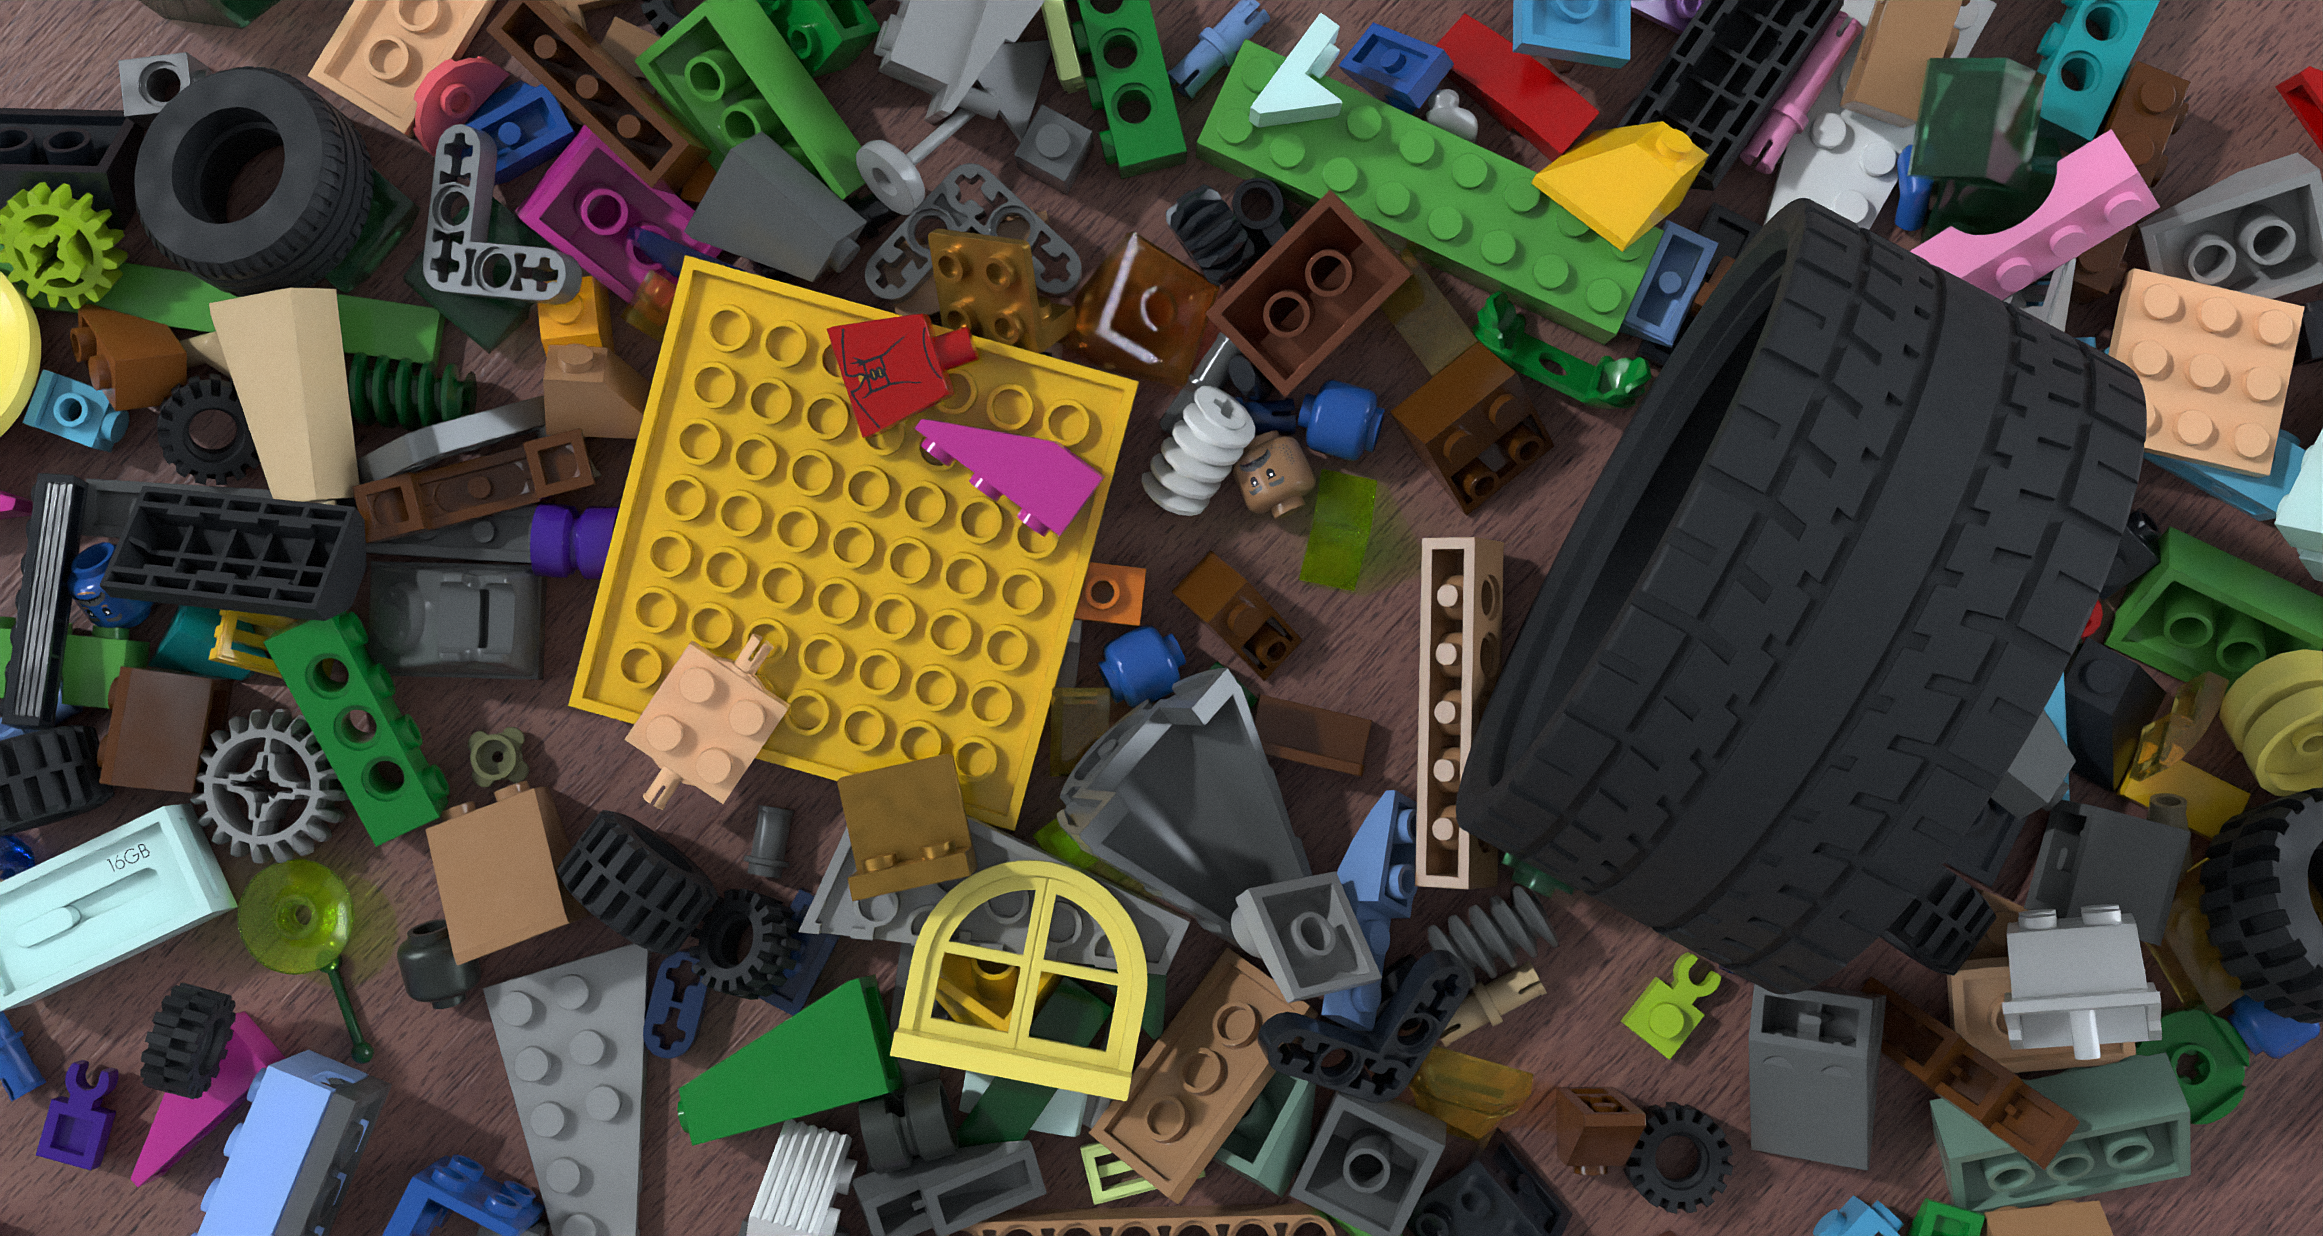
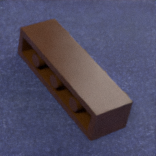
(600, 92)

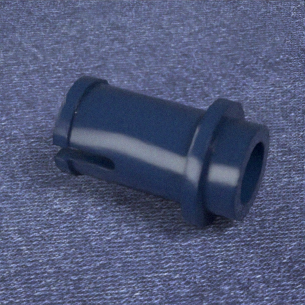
(1271, 415)

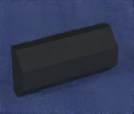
(1730, 74)
(239, 554)

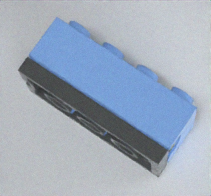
(294, 1149)

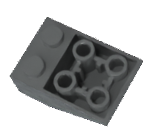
(1815, 1073)

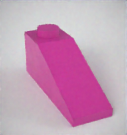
(186, 1122)

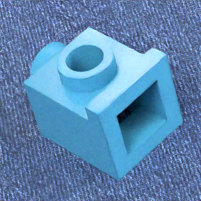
(57, 406)

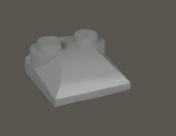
(1305, 936)

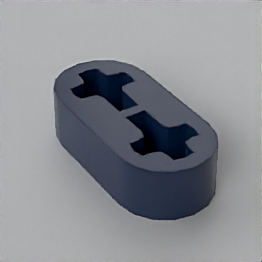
(663, 1002)

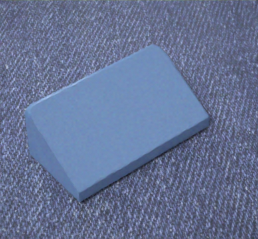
(1668, 285)

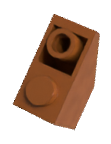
(128, 357)

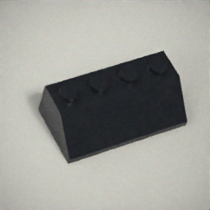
(74, 147)

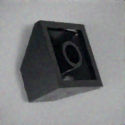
(2106, 711)

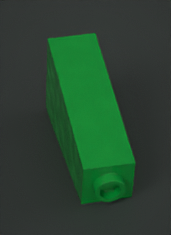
(803, 1066)

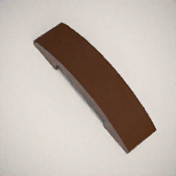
(475, 487)

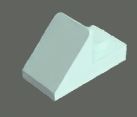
(1291, 92)

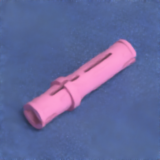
(1790, 110)

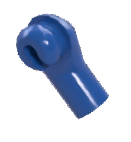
(1913, 195)

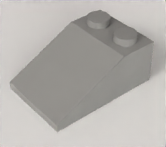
(2246, 232)

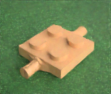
(707, 721)

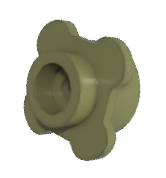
(484, 747)

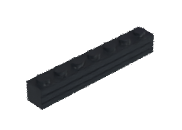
(43, 602)

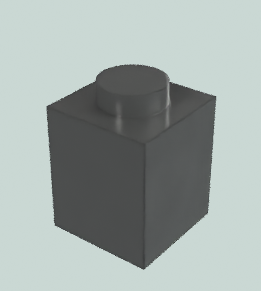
(1054, 149)

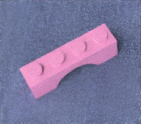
(2091, 200)

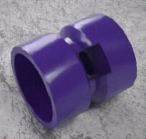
(570, 541)

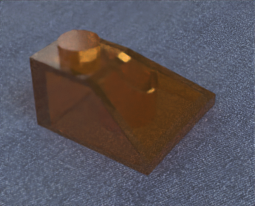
(1142, 313)

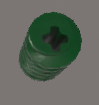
(408, 397)

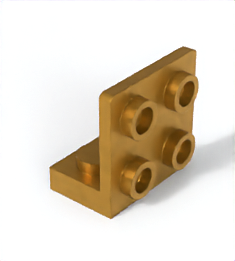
(993, 291)
(906, 827)

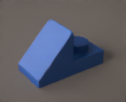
(1396, 67)

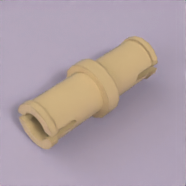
(1492, 1001)

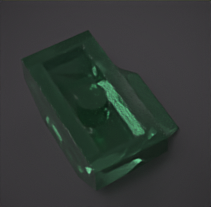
(387, 225)

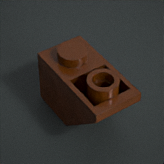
(1237, 615)

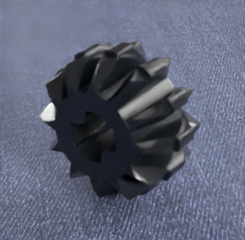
(1211, 235)

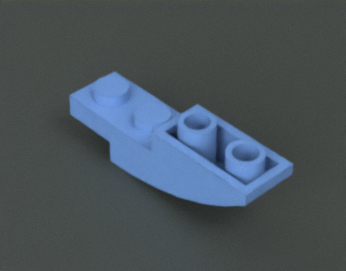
(1379, 886)

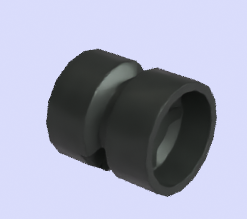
(908, 1127)

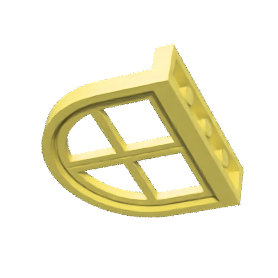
(1015, 1052)

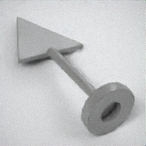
(1011, 75)

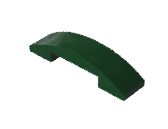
(1013, 1106)

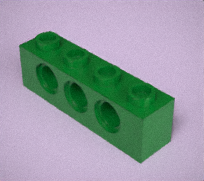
(1159, 138)
(382, 805)

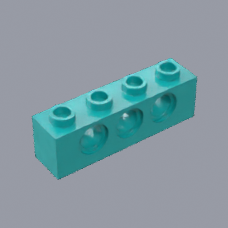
(2097, 64)

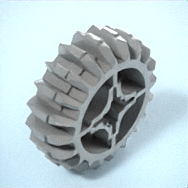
(264, 806)

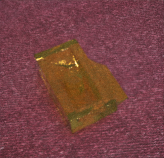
(1468, 1091)

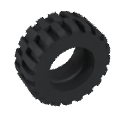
(2263, 904)

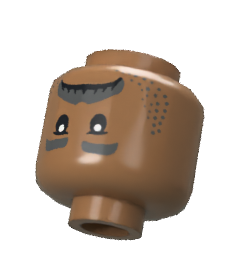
(1273, 475)

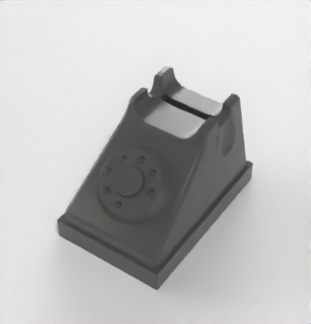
(457, 620)

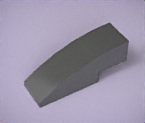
(950, 1190)

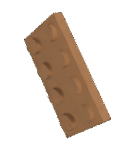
(1197, 1078)

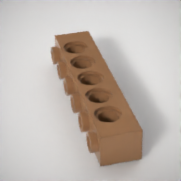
(1455, 683)

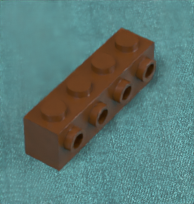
(2143, 117)

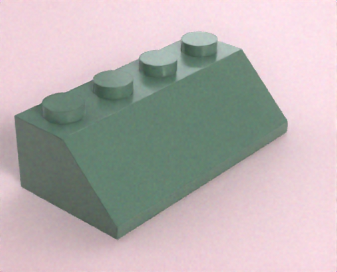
(2127, 1136)

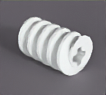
(1199, 452)

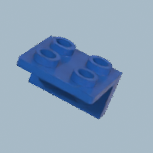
(462, 1187)

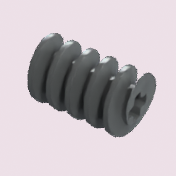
(1496, 934)

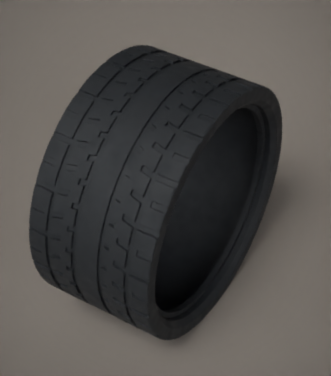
(1809, 603)

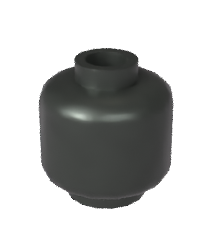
(431, 969)

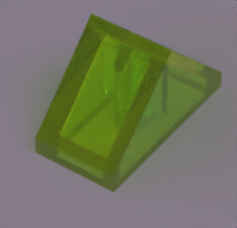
(1338, 530)

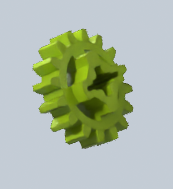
(62, 249)

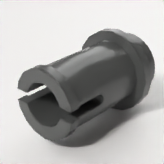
(770, 842)

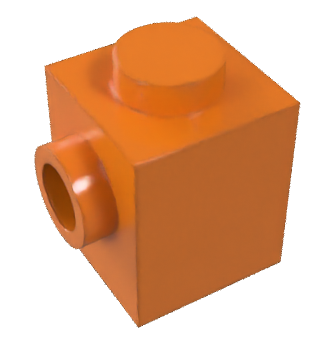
(1112, 595)

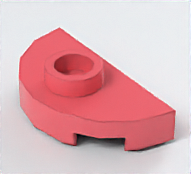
(452, 96)

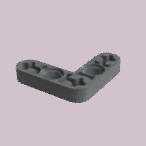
(944, 206)
(475, 254)
(452, 438)

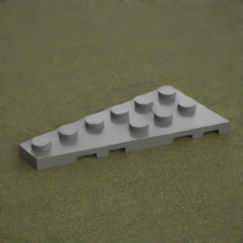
(1000, 921)
(580, 1084)

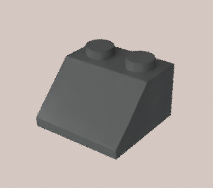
(1369, 1162)

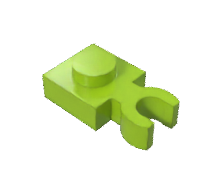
(1666, 1013)

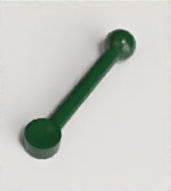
(362, 1051)

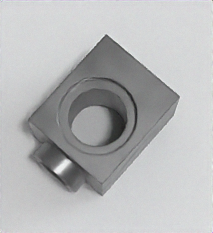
(147, 79)

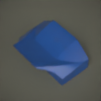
(525, 126)

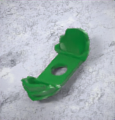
(1603, 386)

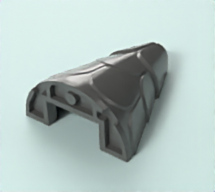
(1186, 802)

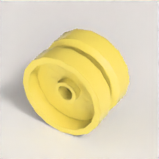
(2278, 721)

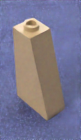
(292, 389)

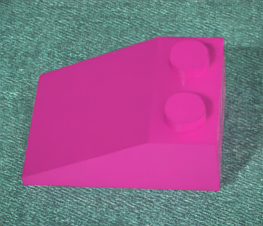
(592, 202)

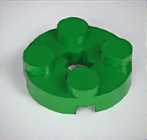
(2221, 1063)

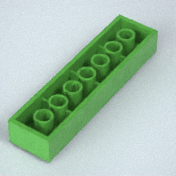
(1430, 195)

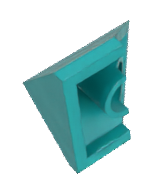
(189, 642)

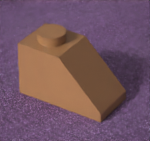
(592, 392)

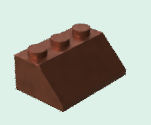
(1309, 292)

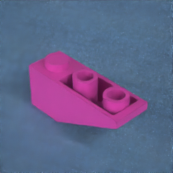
(1031, 471)

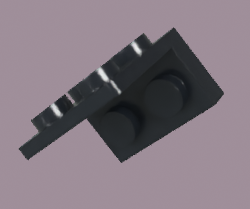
(1491, 1197)

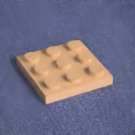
(2208, 367)

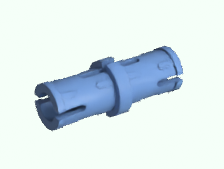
(1217, 47)

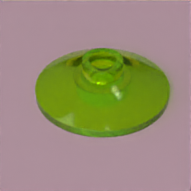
(270, 924)

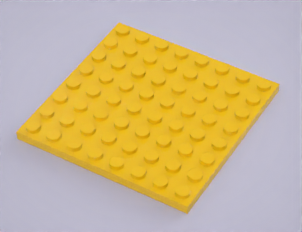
(885, 580)

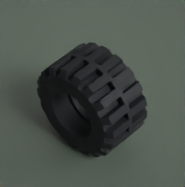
(49, 777)
(637, 883)
(1942, 923)

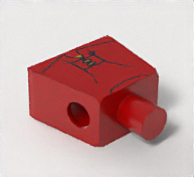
(897, 367)

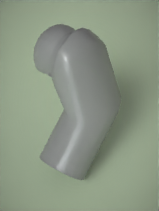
(1449, 117)

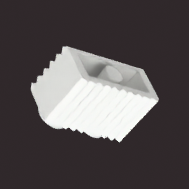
(803, 1183)

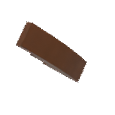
(1971, 1080)

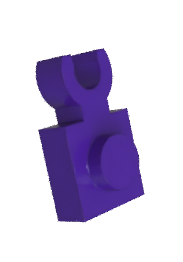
(78, 1125)

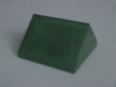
(1977, 123)

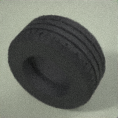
(203, 144)

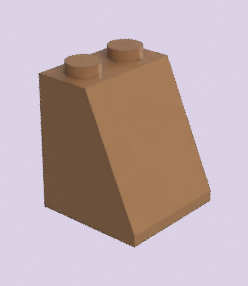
(501, 871)

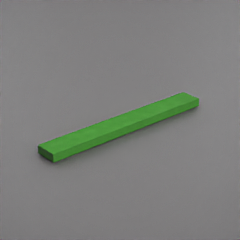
(184, 301)

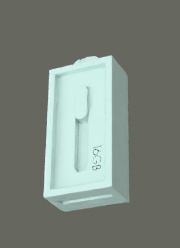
(106, 903)

